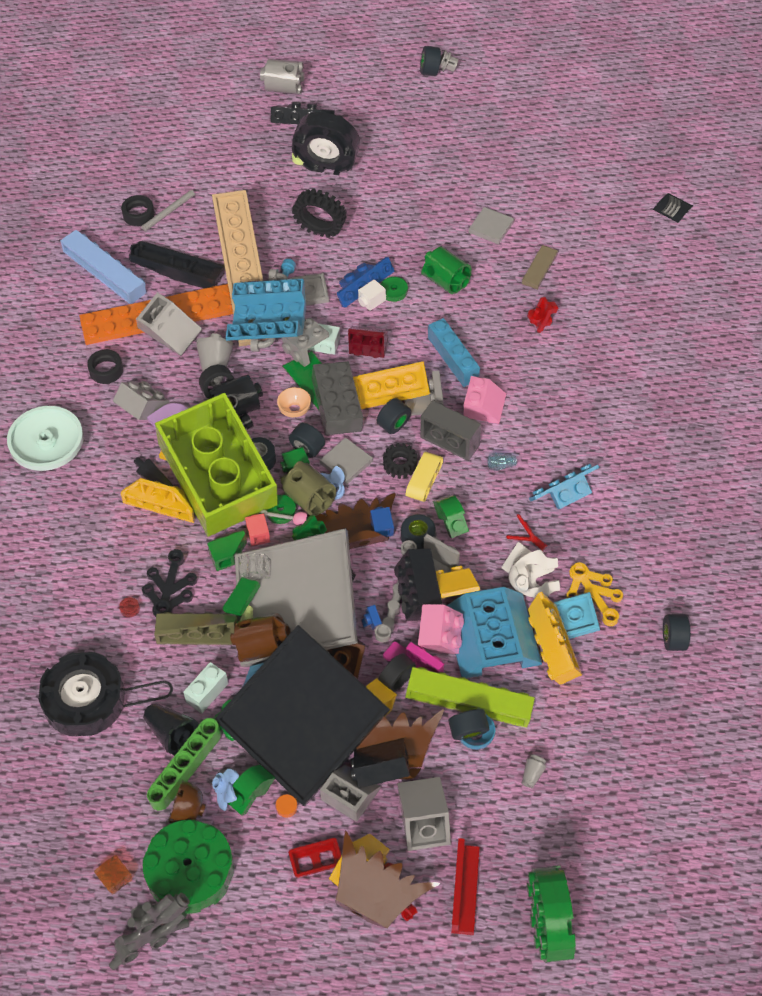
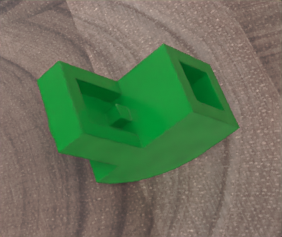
(451, 512)
(249, 785)

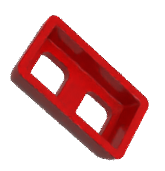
(313, 851)

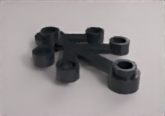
(169, 587)

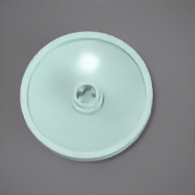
(45, 438)

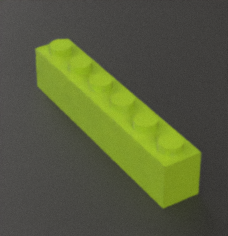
(465, 695)

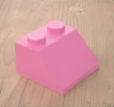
(484, 400)

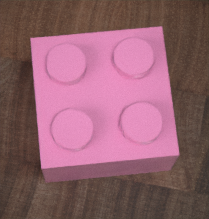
(440, 629)

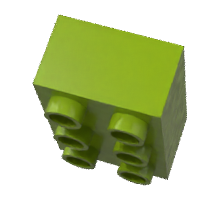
(216, 464)

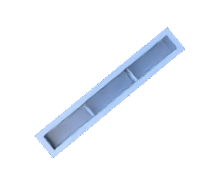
(103, 266)

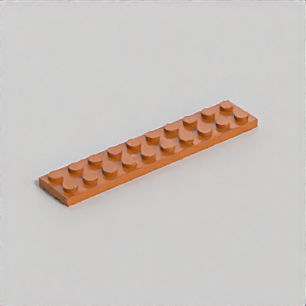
(121, 320)

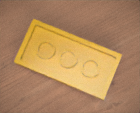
(398, 382)

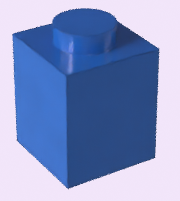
(382, 521)

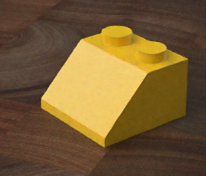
(456, 582)

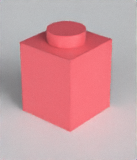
(257, 529)

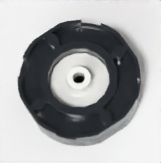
(325, 142)
(81, 694)

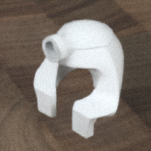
(525, 572)

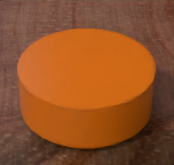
(286, 806)

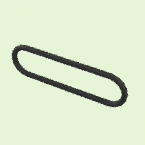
(150, 700)

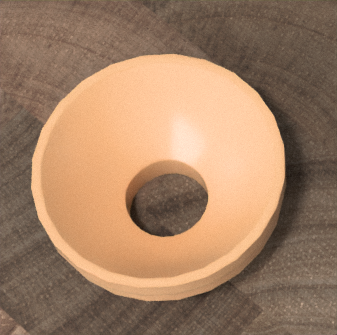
(291, 397)

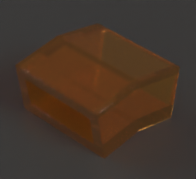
(113, 874)

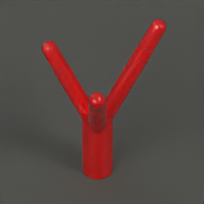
(533, 538)

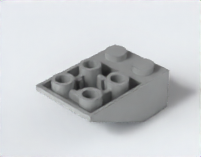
(168, 324)

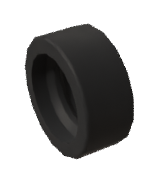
(137, 201)
(211, 373)
(109, 376)
(397, 672)

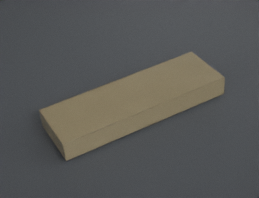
(539, 267)

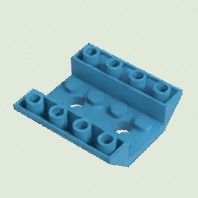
(268, 304)
(505, 624)

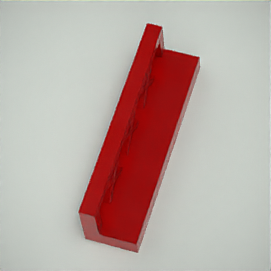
(465, 889)

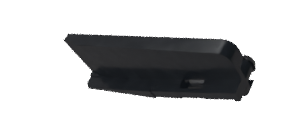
(176, 264)

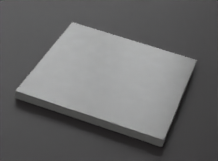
(309, 588)

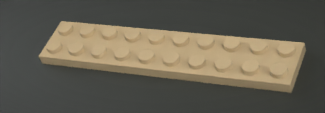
(237, 241)

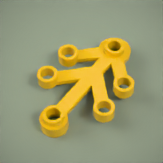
(595, 590)

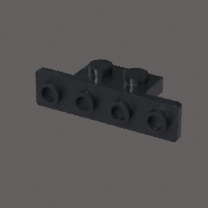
(294, 112)

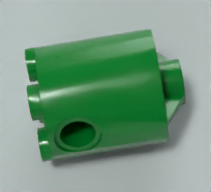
(446, 270)

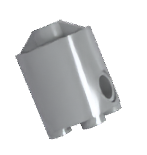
(283, 76)

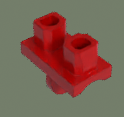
(542, 314)

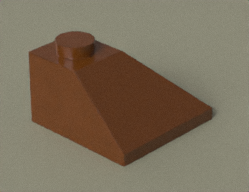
(350, 656)

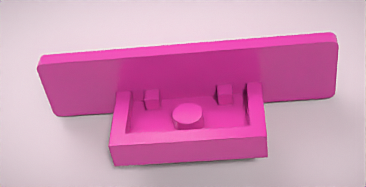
(417, 655)

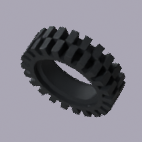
(323, 201)

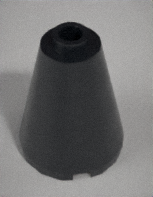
(169, 726)

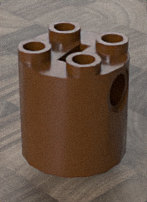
(259, 636)

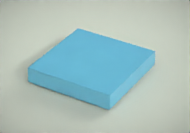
(578, 615)

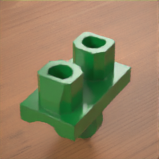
(309, 528)

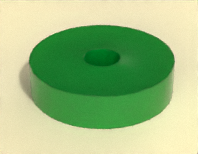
(400, 287)
(288, 506)

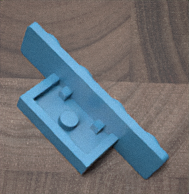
(569, 490)

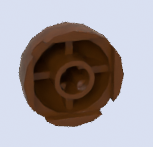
(187, 803)

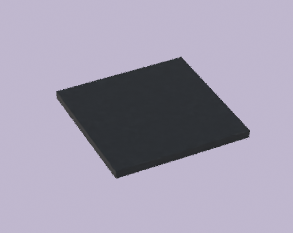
(301, 715)

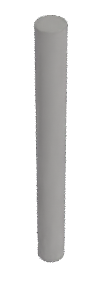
(168, 210)

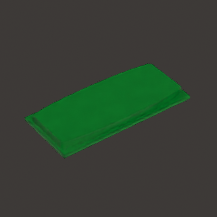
(303, 375)

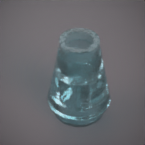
(501, 461)

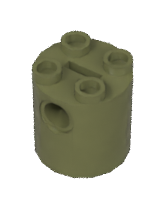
(308, 488)

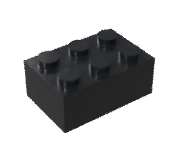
(417, 582)

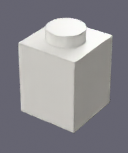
(371, 295)

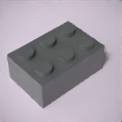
(450, 430)

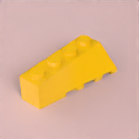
(553, 639)

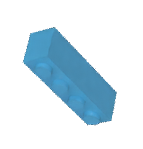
(453, 351)

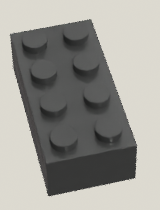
(337, 398)

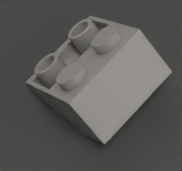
(139, 399)
(345, 794)

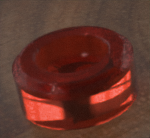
(129, 607)

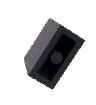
(380, 763)

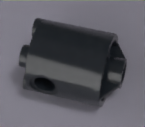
(242, 393)

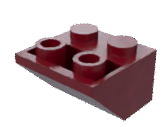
(367, 342)

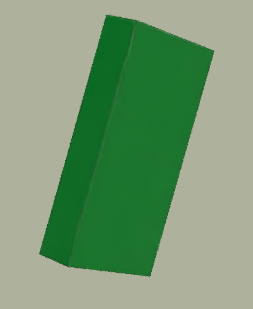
(241, 596)

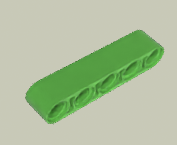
(185, 754)

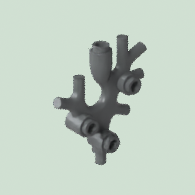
(147, 921)

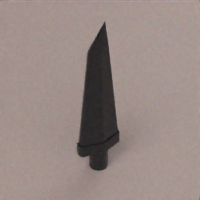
(150, 471)

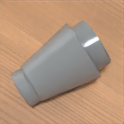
(533, 770)

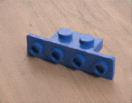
(360, 277)

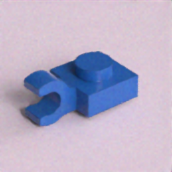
(371, 617)

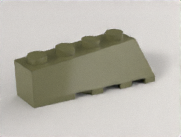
(194, 628)

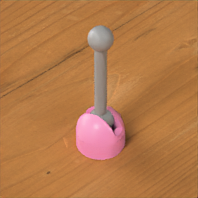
(298, 519)

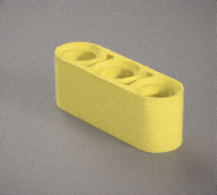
(424, 476)

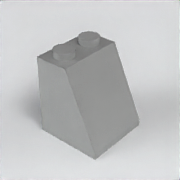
(424, 813)

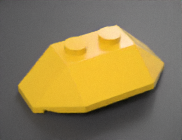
(159, 499)

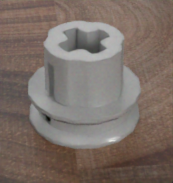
(448, 62)

